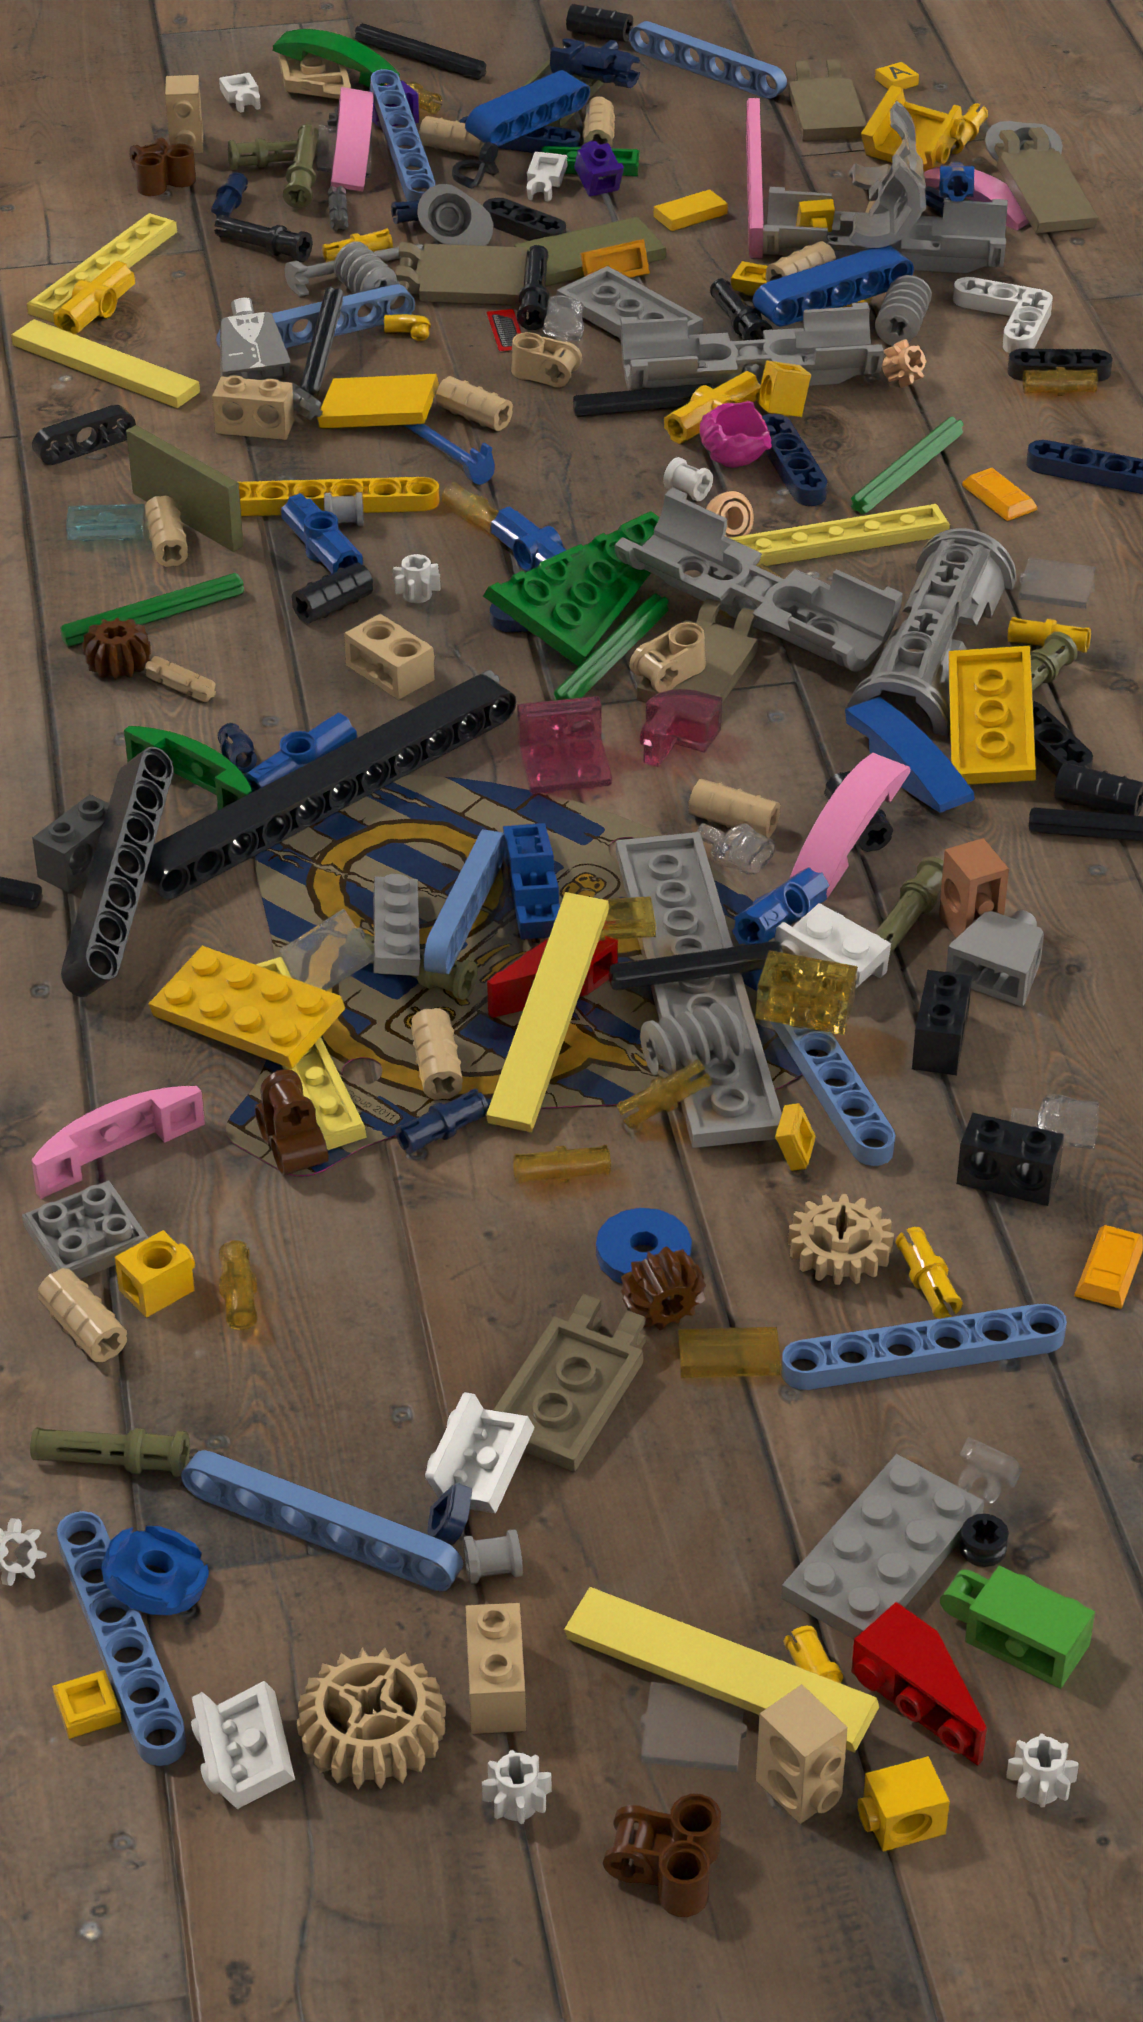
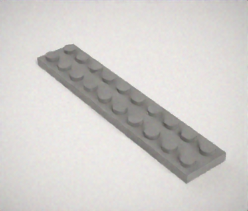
(688, 920)

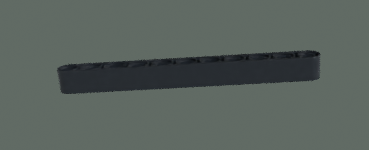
(326, 785)

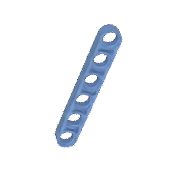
(706, 66)
(401, 136)
(348, 319)
(464, 902)
(837, 1099)
(926, 1353)
(320, 1520)
(114, 1636)

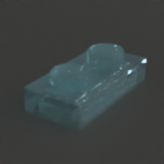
(105, 522)

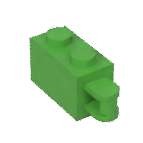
(1021, 1622)

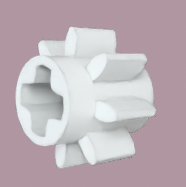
(416, 578)
(25, 1552)
(1042, 1770)
(516, 1786)

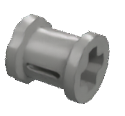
(346, 508)
(492, 1556)

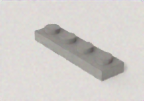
(396, 925)

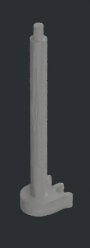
(298, 275)

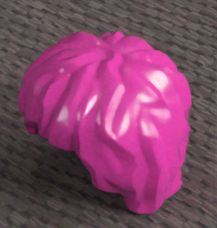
(735, 434)

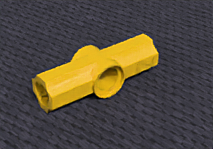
(94, 298)
(685, 421)

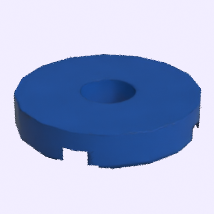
(636, 1228)
(150, 1591)

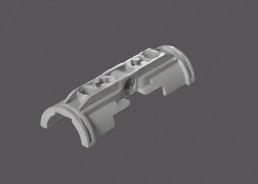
(894, 188)
(959, 242)
(829, 347)
(789, 607)
(934, 615)

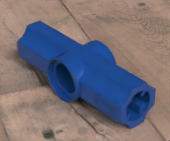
(956, 181)
(319, 533)
(526, 540)
(302, 748)
(784, 904)

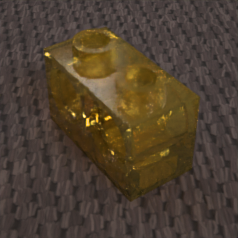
(806, 992)

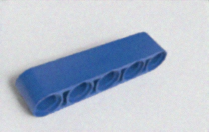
(527, 108)
(831, 284)

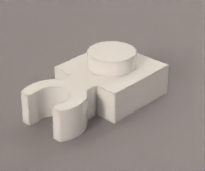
(240, 90)
(544, 172)

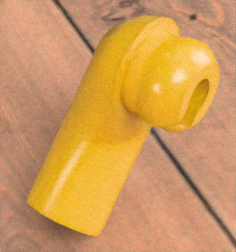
(404, 323)

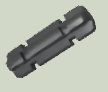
(338, 208)
(305, 403)

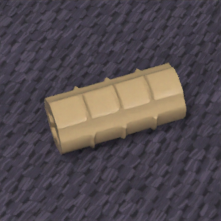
(599, 121)
(448, 136)
(801, 260)
(474, 403)
(166, 531)
(733, 807)
(436, 1054)
(82, 1315)

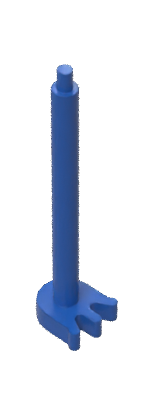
(477, 467)

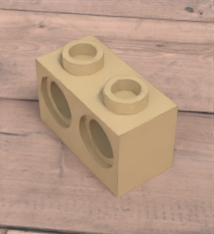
(184, 111)
(252, 414)
(389, 656)
(495, 1668)
(801, 1754)

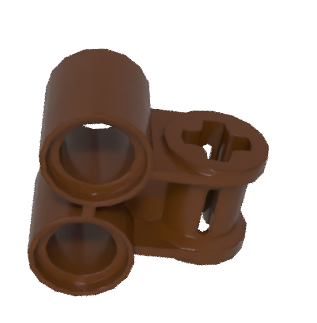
(162, 166)
(289, 1123)
(668, 1850)

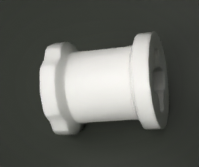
(688, 479)

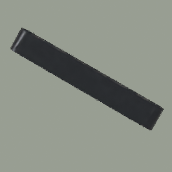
(117, 873)

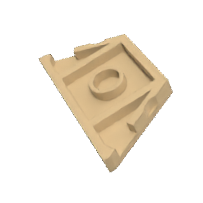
(313, 76)

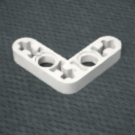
(1008, 300)

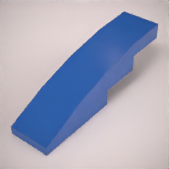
(899, 739)
(532, 879)

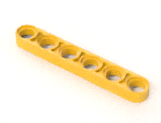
(402, 494)

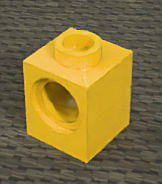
(784, 388)
(155, 1273)
(904, 1804)

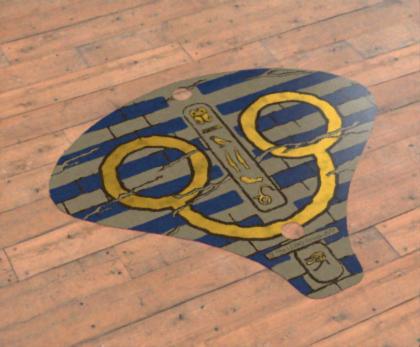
(426, 833)

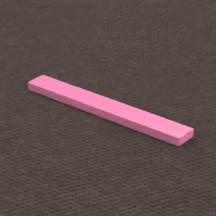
(754, 178)

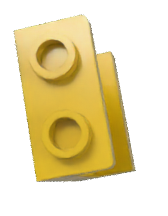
(934, 131)

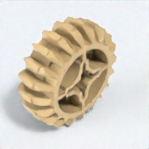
(379, 1735)

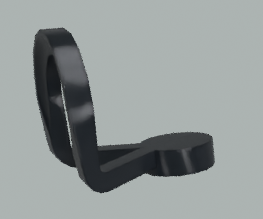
(486, 164)

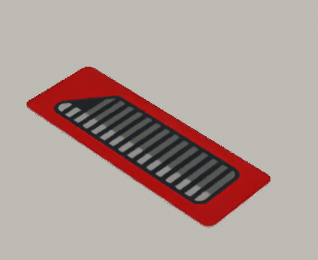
(504, 327)

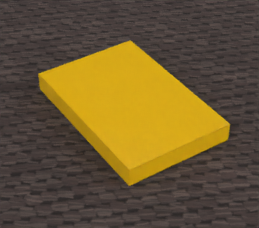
(378, 401)

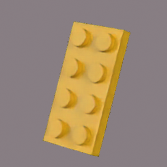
(992, 714)
(247, 1006)

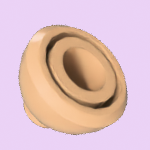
(736, 509)

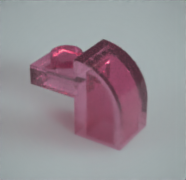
(682, 719)

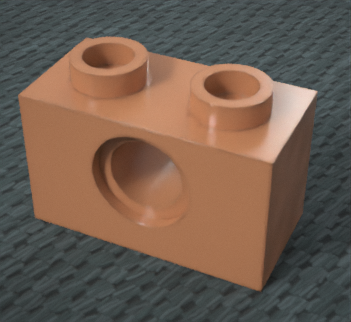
(971, 884)

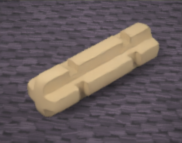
(180, 679)

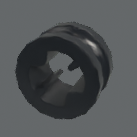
(984, 1526)

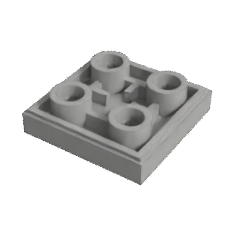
(84, 1230)

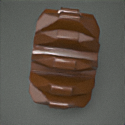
(116, 648)
(663, 1287)

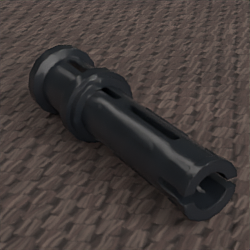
(275, 239)
(534, 295)
(745, 319)

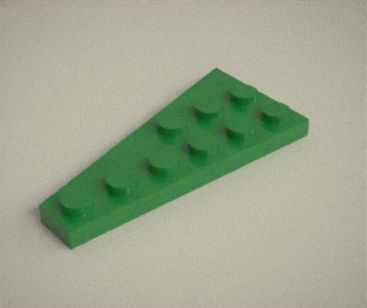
(577, 592)

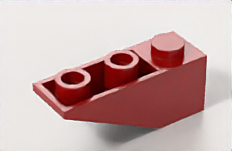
(511, 987)
(916, 1673)

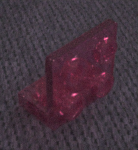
(563, 745)

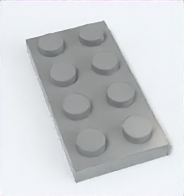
(613, 295)
(881, 1547)

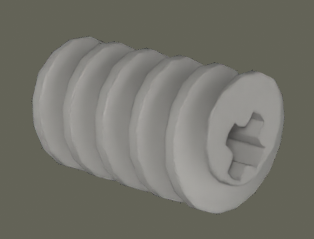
(363, 270)
(903, 309)
(691, 1036)

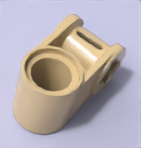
(539, 360)
(674, 656)

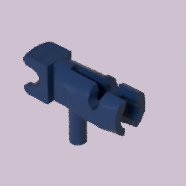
(595, 63)

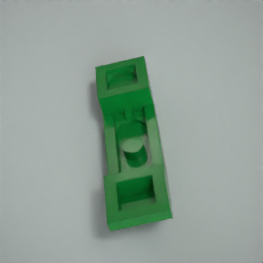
(334, 48)
(192, 762)

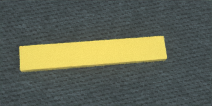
(127, 248)
(106, 363)
(846, 535)
(547, 1012)
(325, 1088)
(708, 1661)

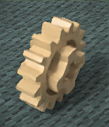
(840, 1239)

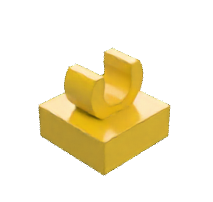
(816, 214)

